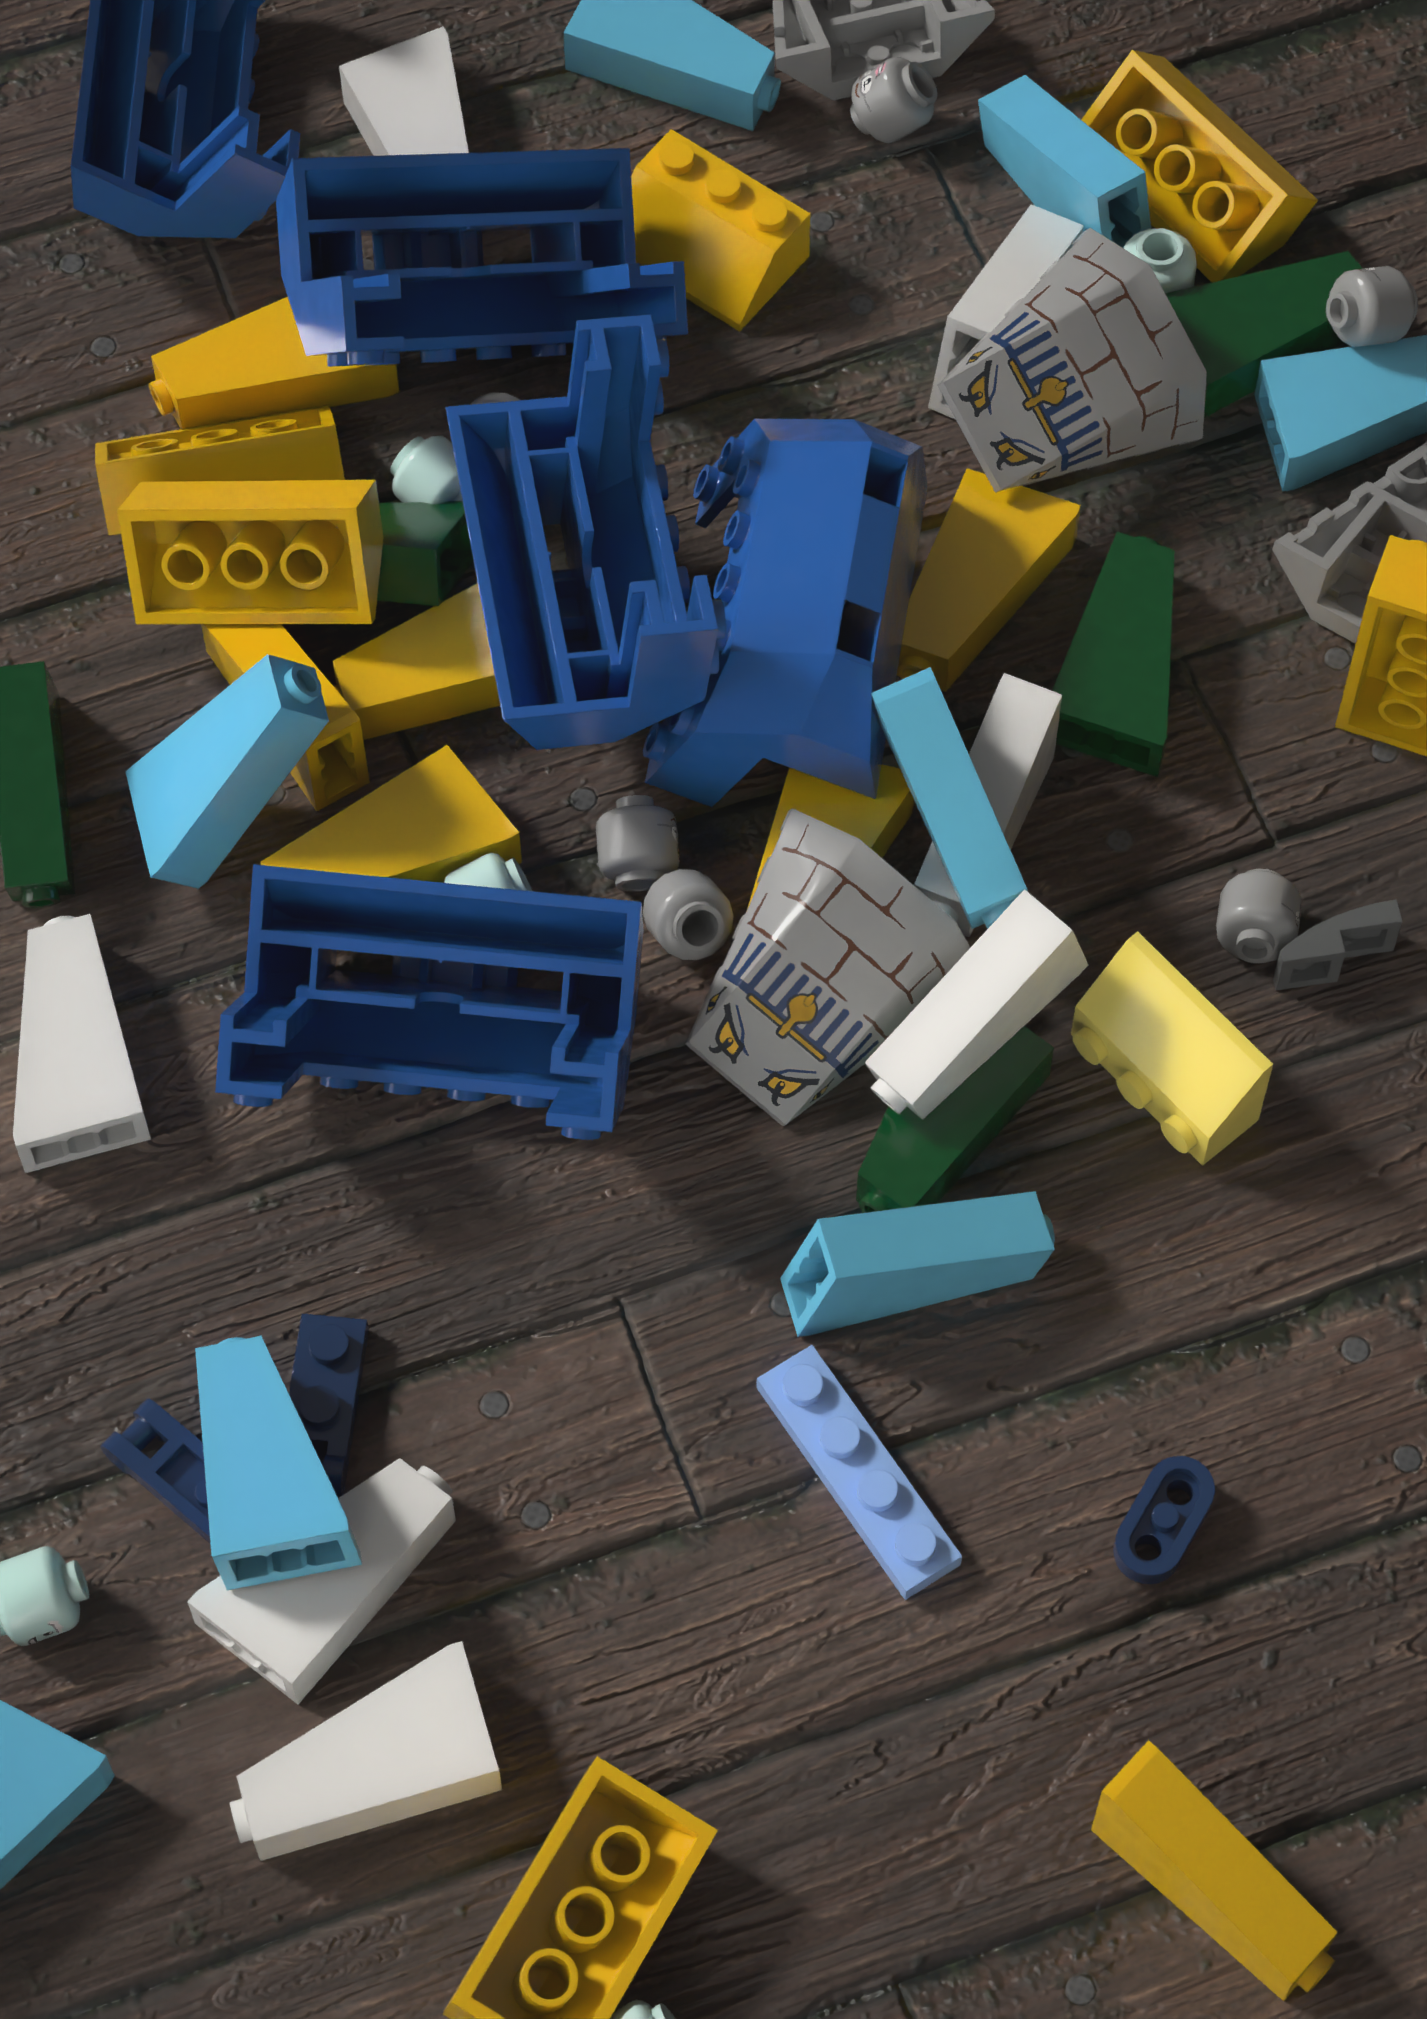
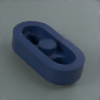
(1162, 1523)

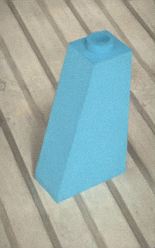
(673, 55)
(1064, 161)
(1341, 406)
(223, 767)
(949, 796)
(913, 1258)
(264, 1482)
(42, 1785)

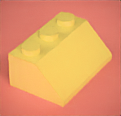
(1171, 1051)

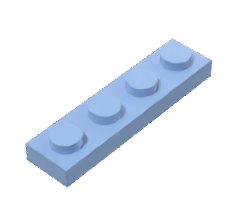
(859, 1472)

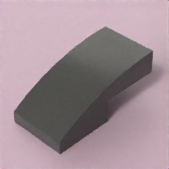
(1320, 951)

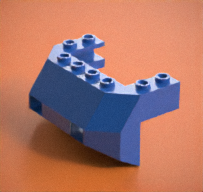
(168, 120)
(429, 262)
(808, 604)
(610, 638)
(452, 997)

